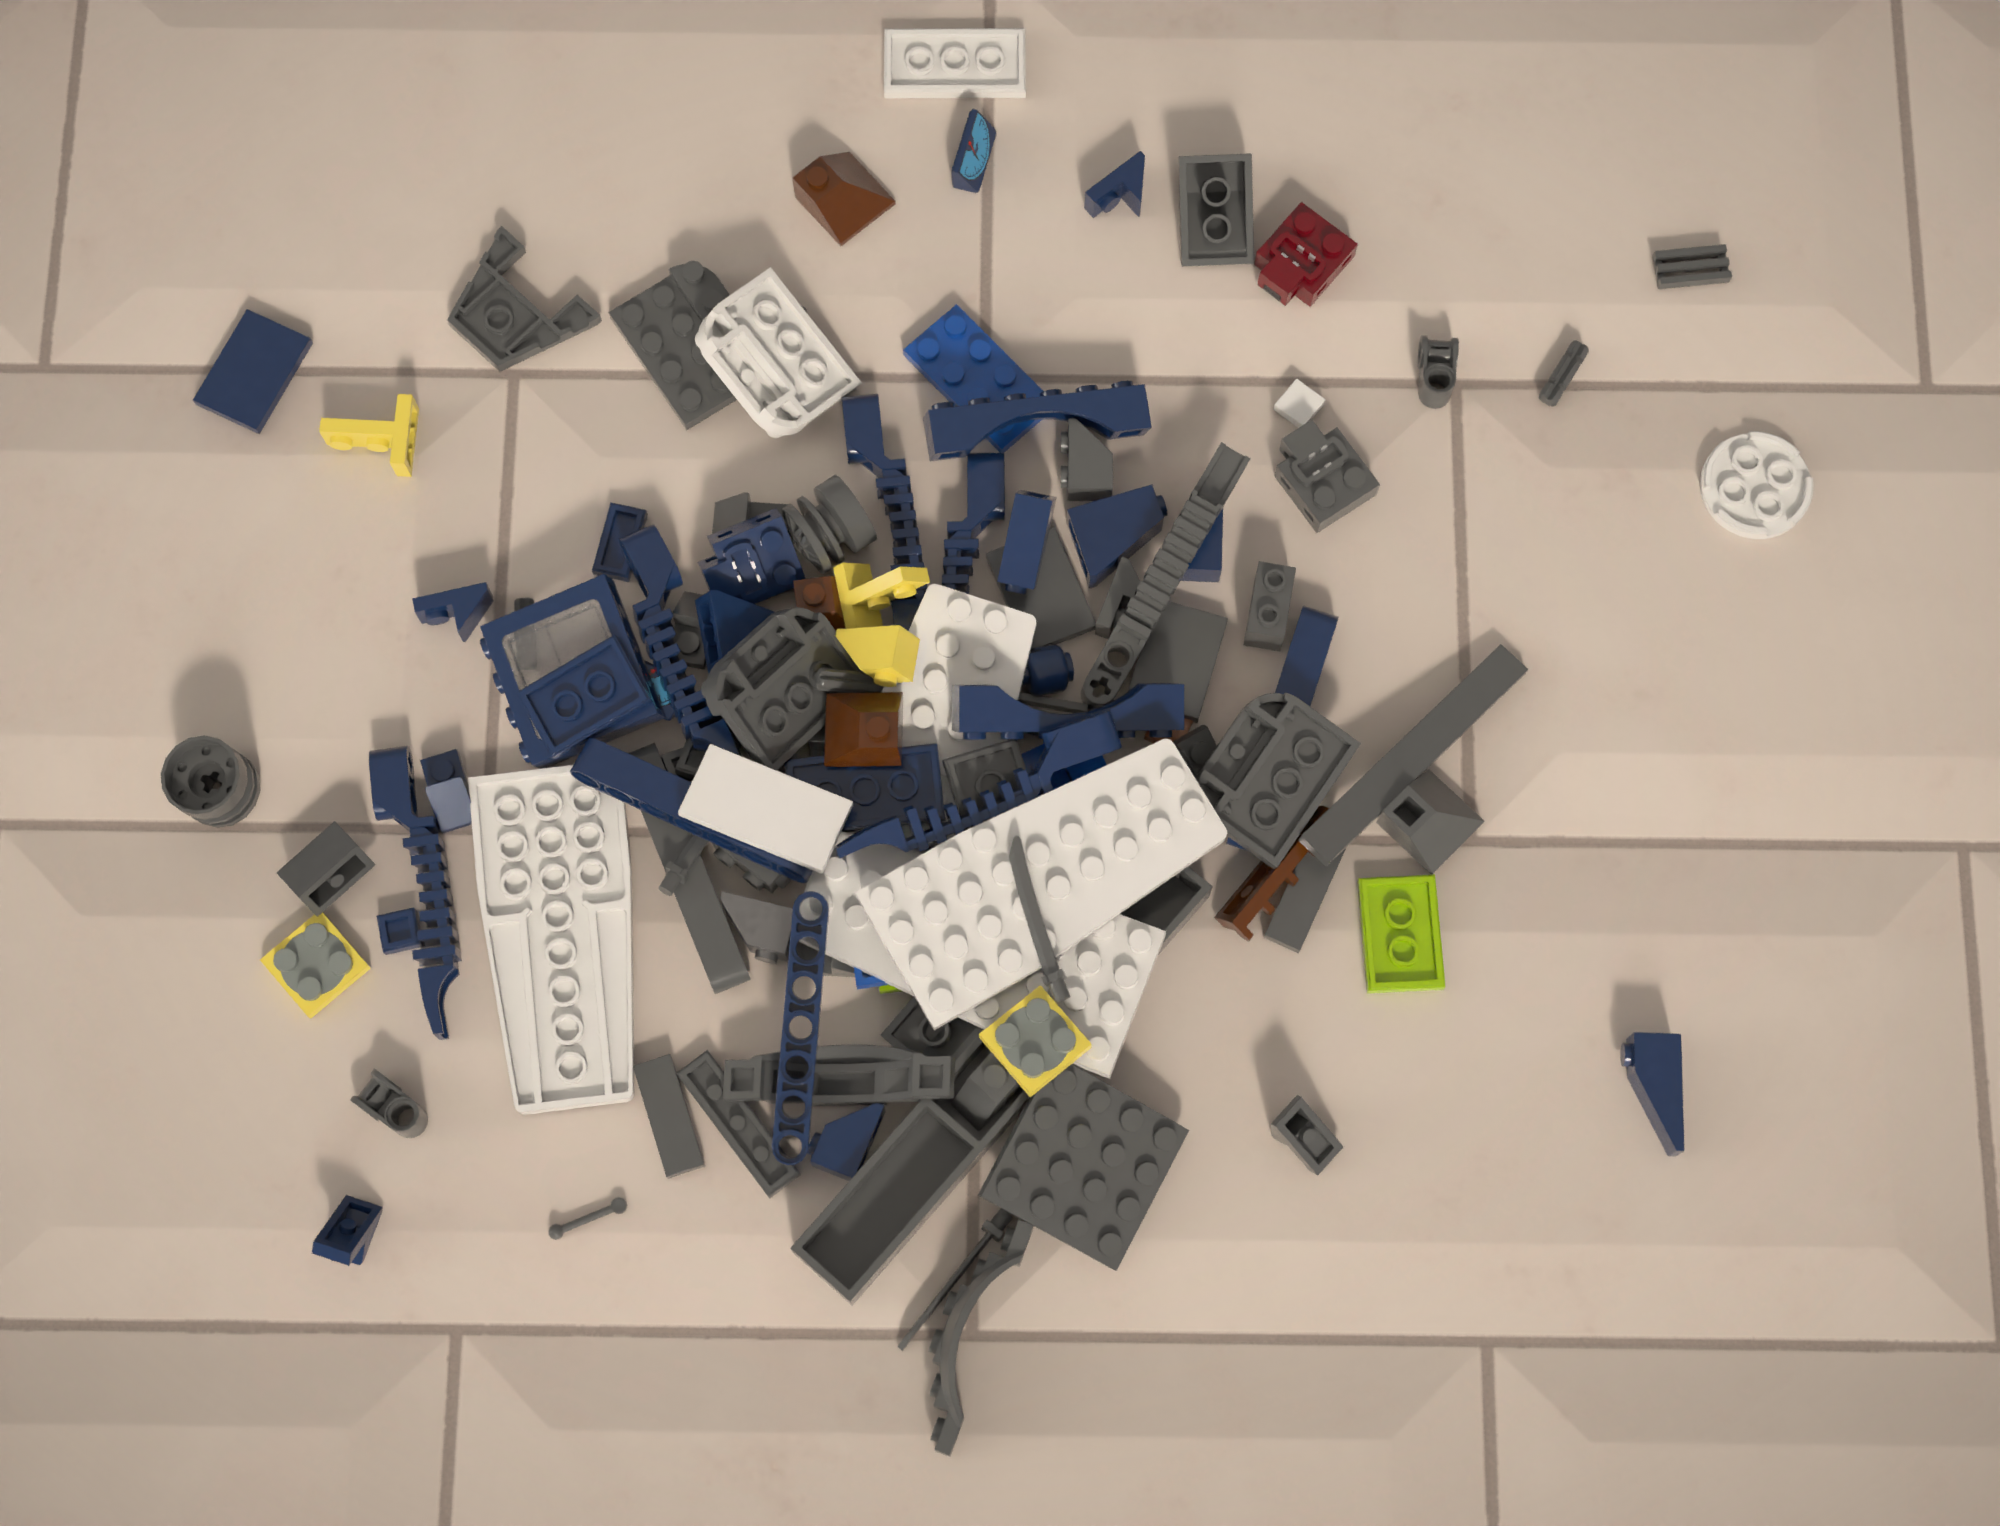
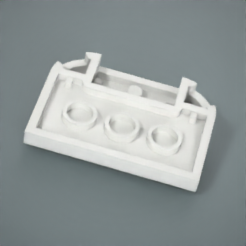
(773, 356)

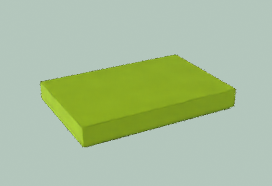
(1401, 934)

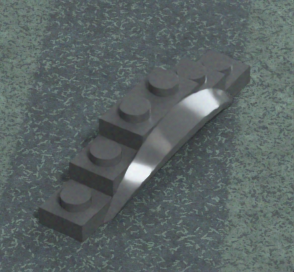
(846, 1076)
(946, 1342)

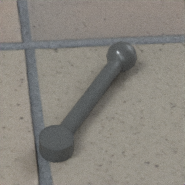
(618, 1206)

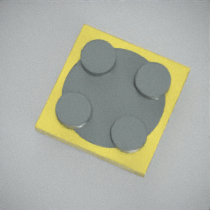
(315, 964)
(1035, 1041)

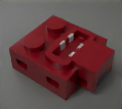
(1303, 257)

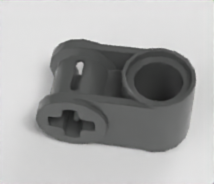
(1437, 365)
(386, 1102)

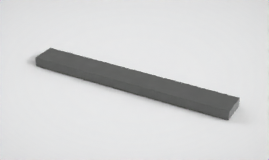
(1412, 755)

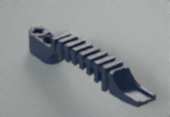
(866, 447)
(984, 506)
(657, 576)
(1063, 748)
(395, 799)

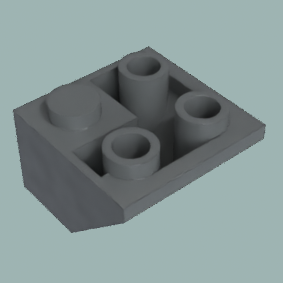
(1429, 821)

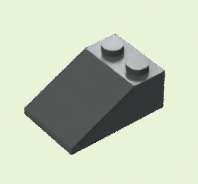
(1216, 209)

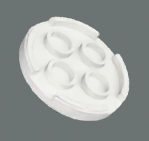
(1756, 485)

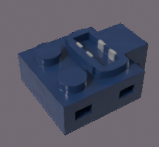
(752, 559)

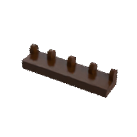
(1261, 885)

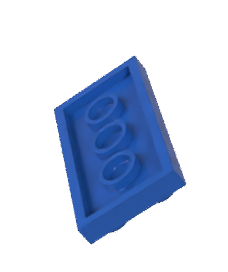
(968, 366)

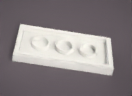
(955, 63)
(765, 808)

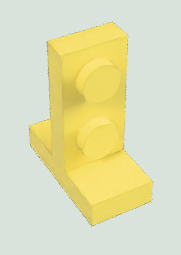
(379, 435)
(864, 597)

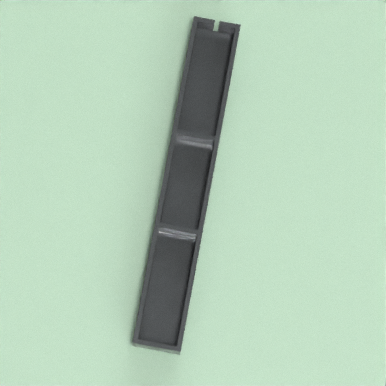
(938, 1147)

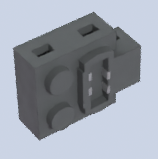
(1323, 475)

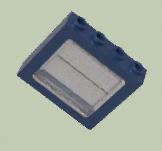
(551, 634)

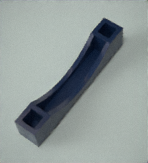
(1110, 412)
(990, 709)

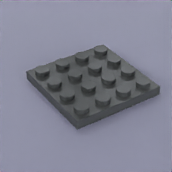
(1084, 1164)

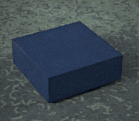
(399, 931)

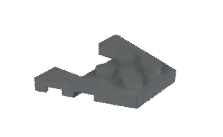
(505, 323)

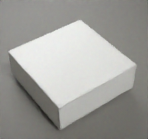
(1299, 404)

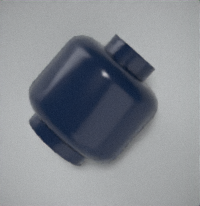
(1048, 670)

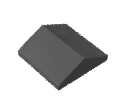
(914, 1032)

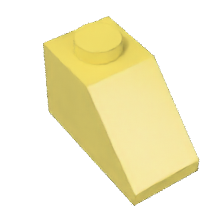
(882, 652)

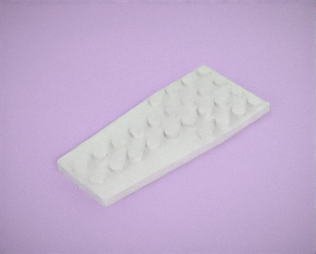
(959, 644)
(1090, 855)
(557, 935)
(1102, 971)

